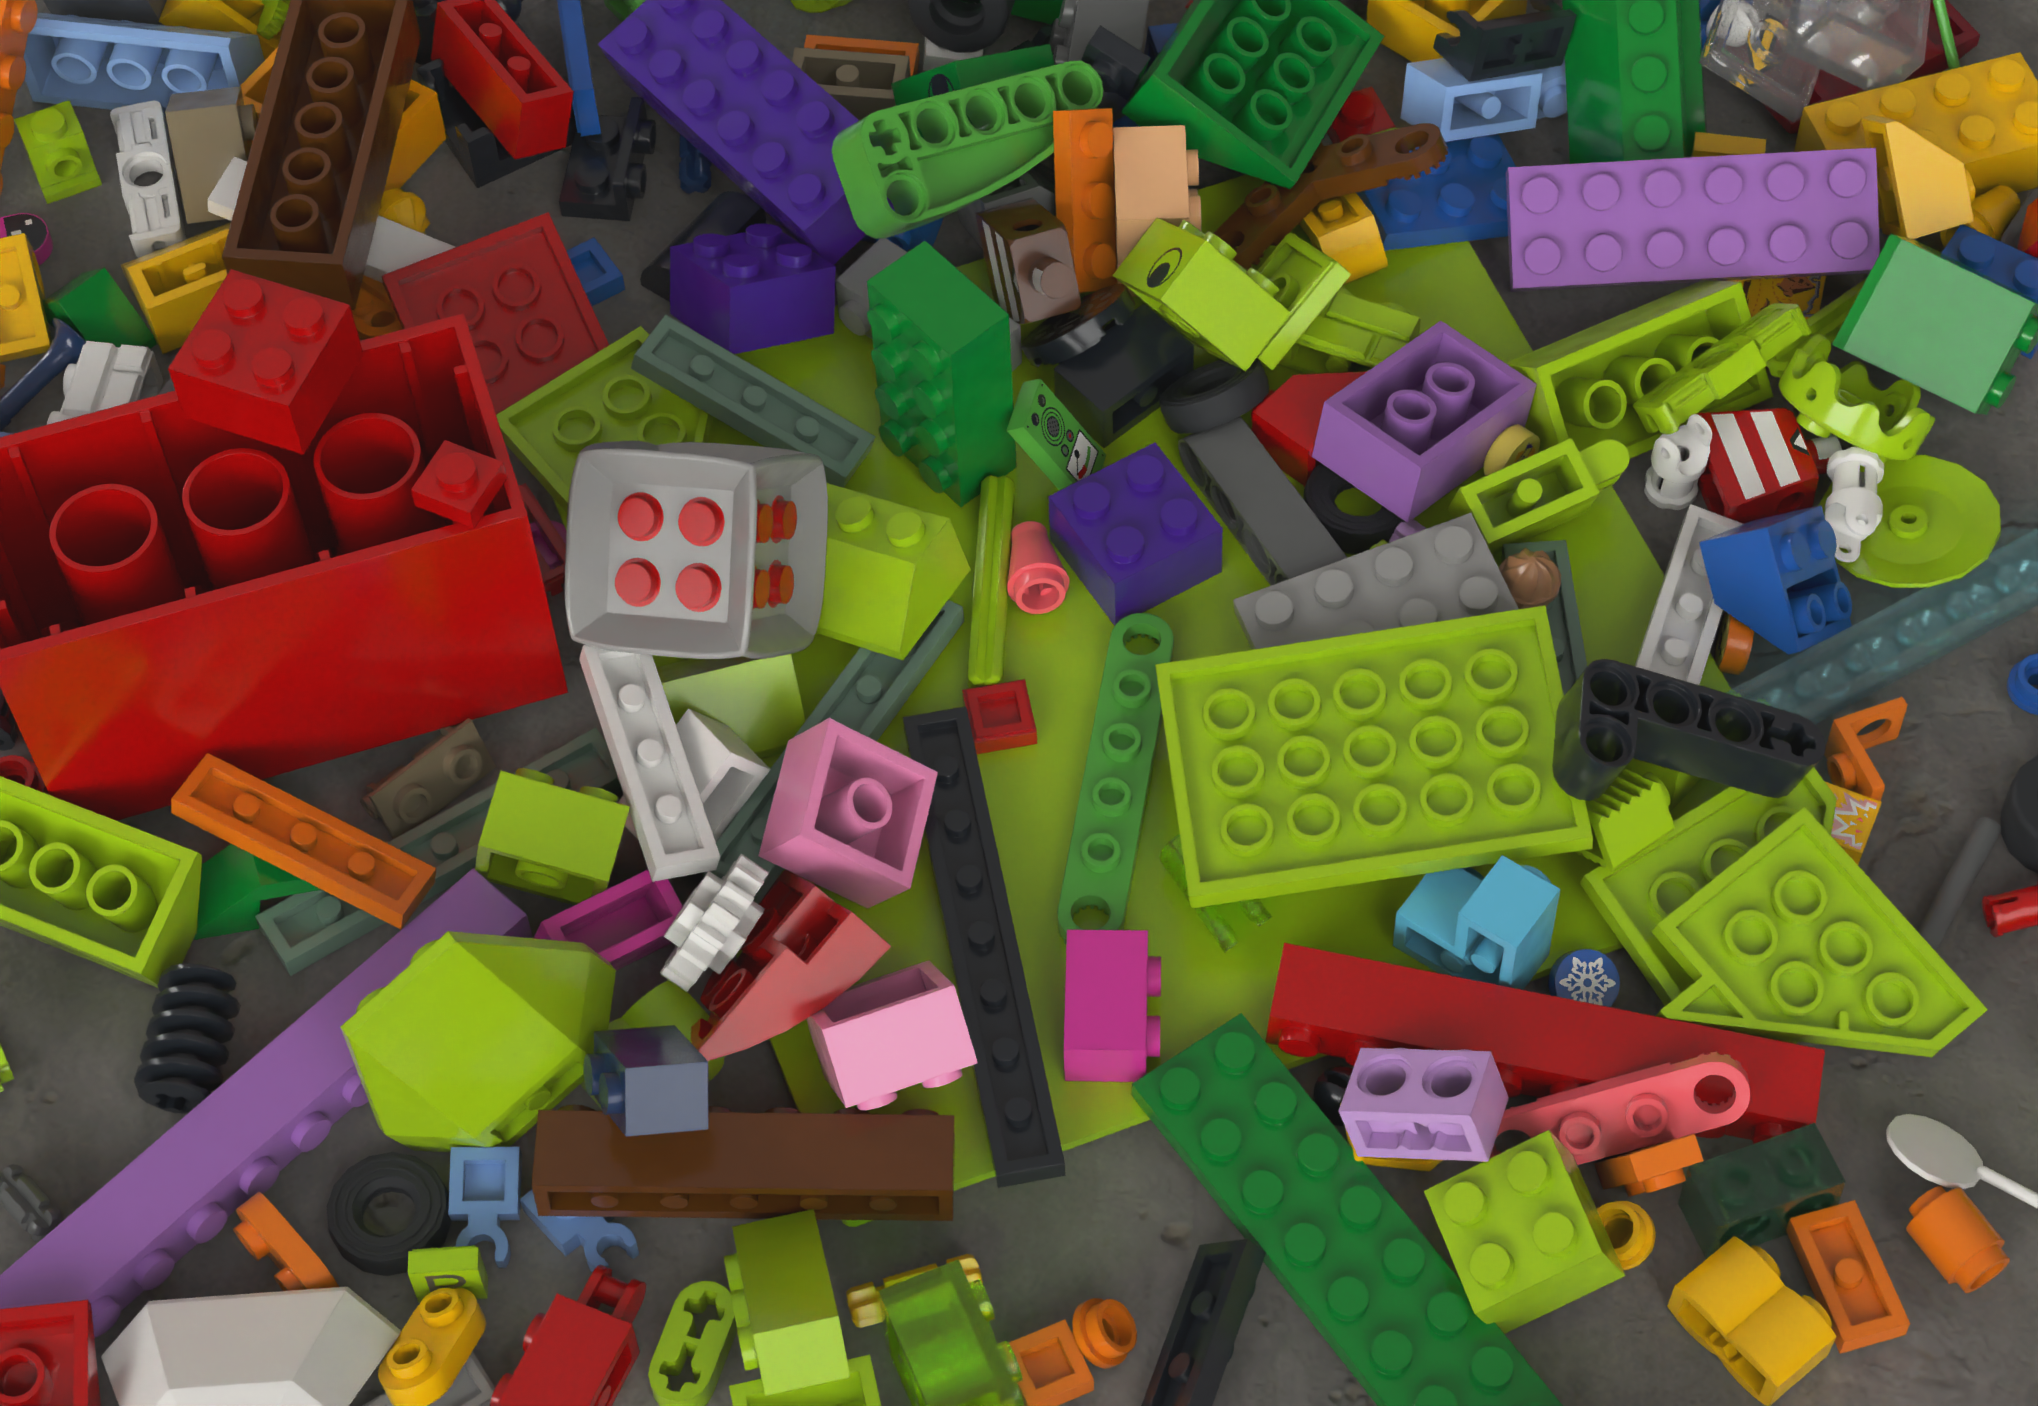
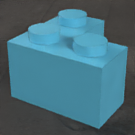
(1480, 926)

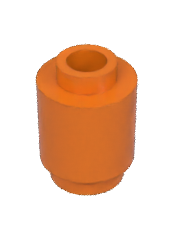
(1957, 1238)

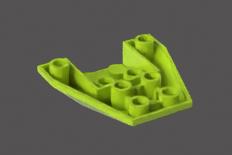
(478, 1037)

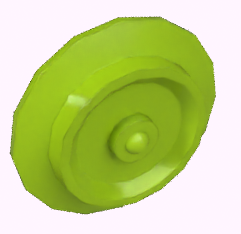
(1932, 528)

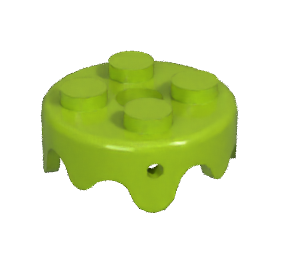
(1851, 405)

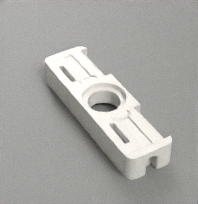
(146, 148)

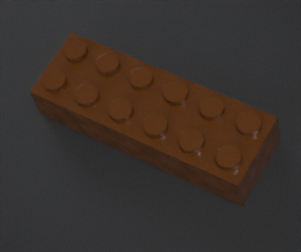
(324, 145)

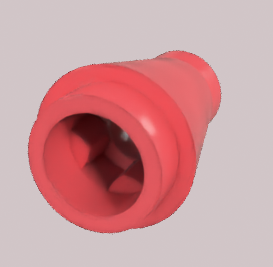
(1035, 571)

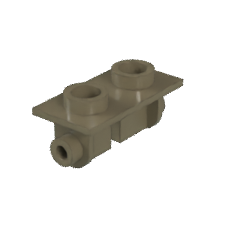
(430, 781)

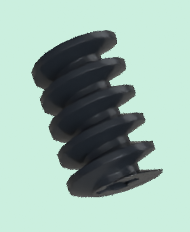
(187, 1037)

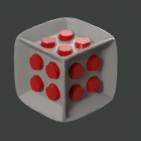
(695, 549)

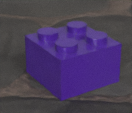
(752, 289)
(1135, 533)

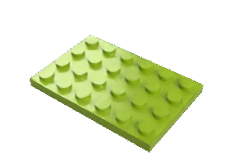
(1368, 757)

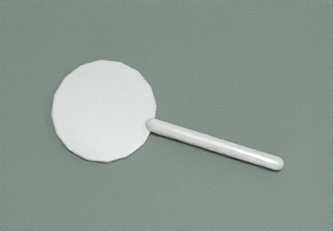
(1946, 1156)

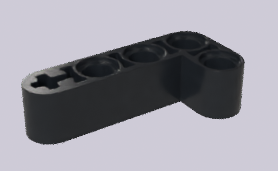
(1643, 715)

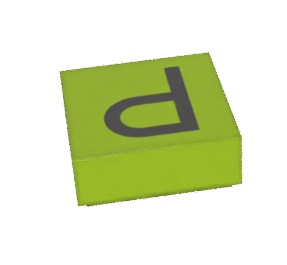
(447, 1268)

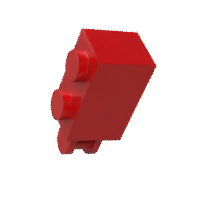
(576, 1350)

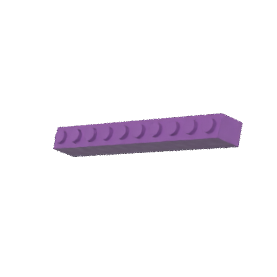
(236, 1137)

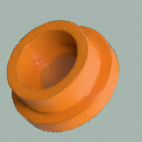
(1104, 1331)

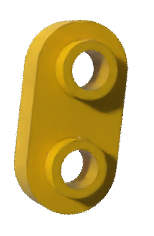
(432, 1347)

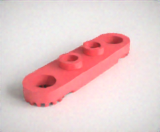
(1633, 1109)

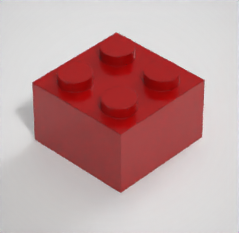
(266, 361)

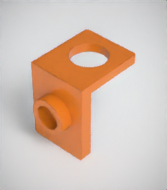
(1845, 750)

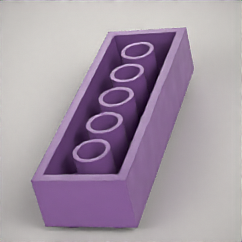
(1692, 219)

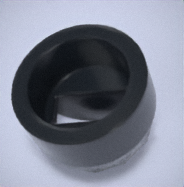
(1329, 1095)

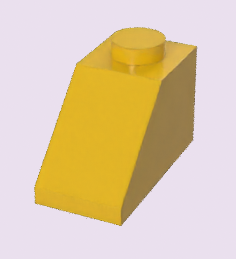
(1917, 181)

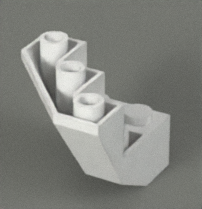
(249, 1350)

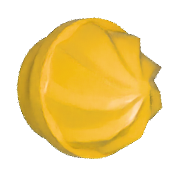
(404, 209)
(1629, 1231)

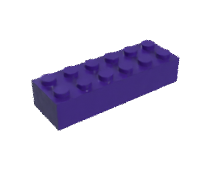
(743, 112)

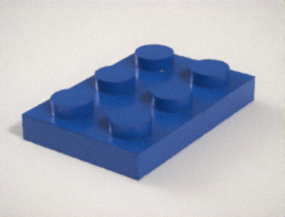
(1452, 203)

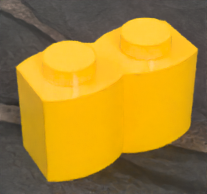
(1752, 1320)

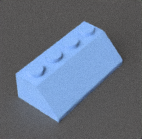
(131, 62)

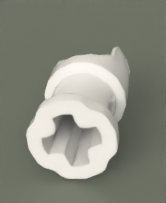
(1680, 462)
(1854, 504)

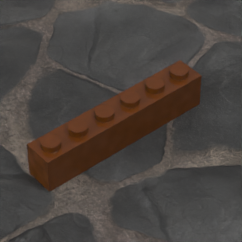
(749, 1166)

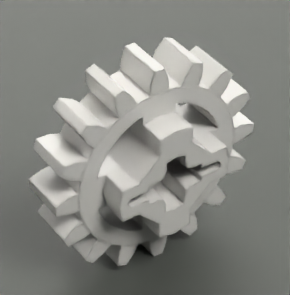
(714, 922)

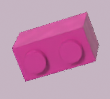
(620, 921)
(1107, 1005)

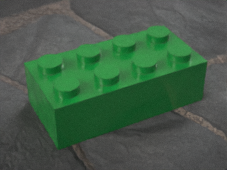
(942, 373)

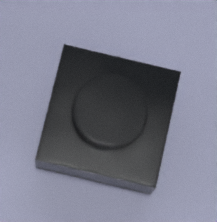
(1115, 62)

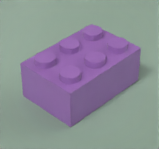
(1421, 420)

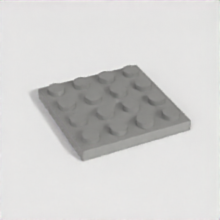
(1400, 584)

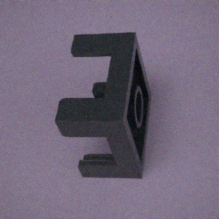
(469, 137)

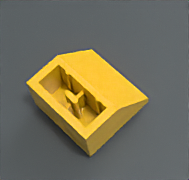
(178, 284)

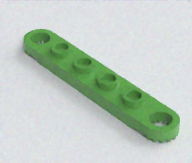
(1116, 777)

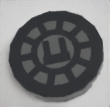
(1080, 329)

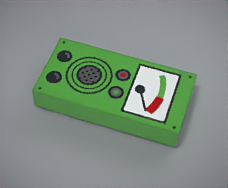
(1053, 436)

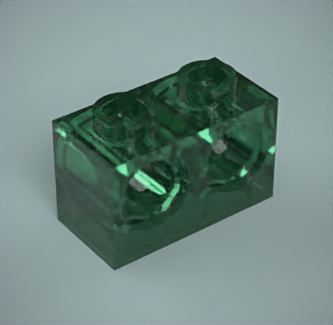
(1760, 1189)

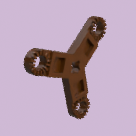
(1333, 171)

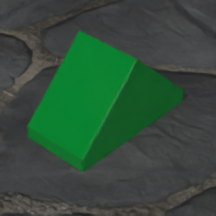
(98, 311)

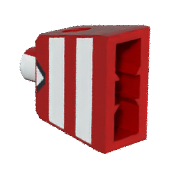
(1761, 464)

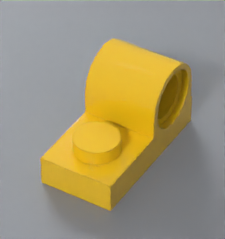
(1348, 234)
(22, 313)

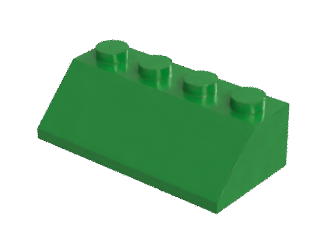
(1625, 81)

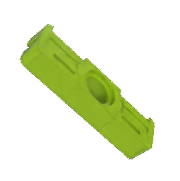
(1721, 367)

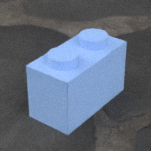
(1467, 108)

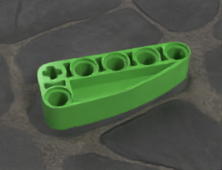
(956, 158)

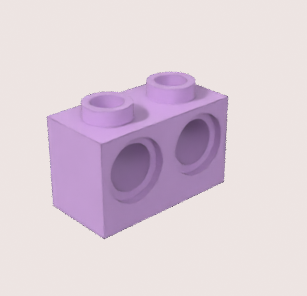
(1424, 1104)

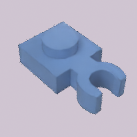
(484, 1192)
(591, 1232)

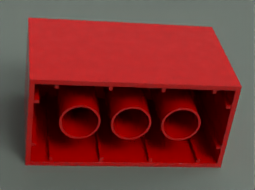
(259, 598)

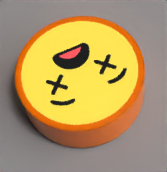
(1733, 645)

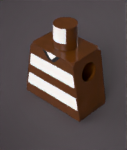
(1032, 268)

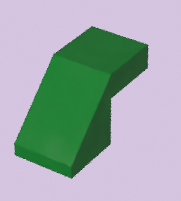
(233, 888)

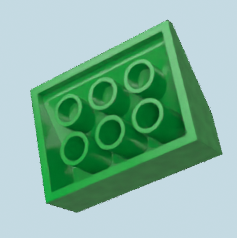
(1256, 81)

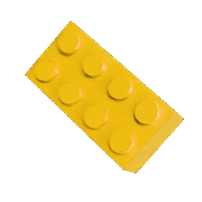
(1972, 112)

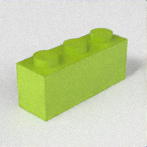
(785, 1303)

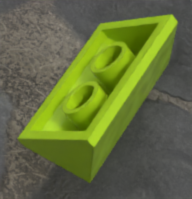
(748, 695)

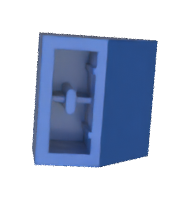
(1780, 578)

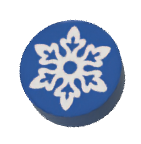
(1585, 977)

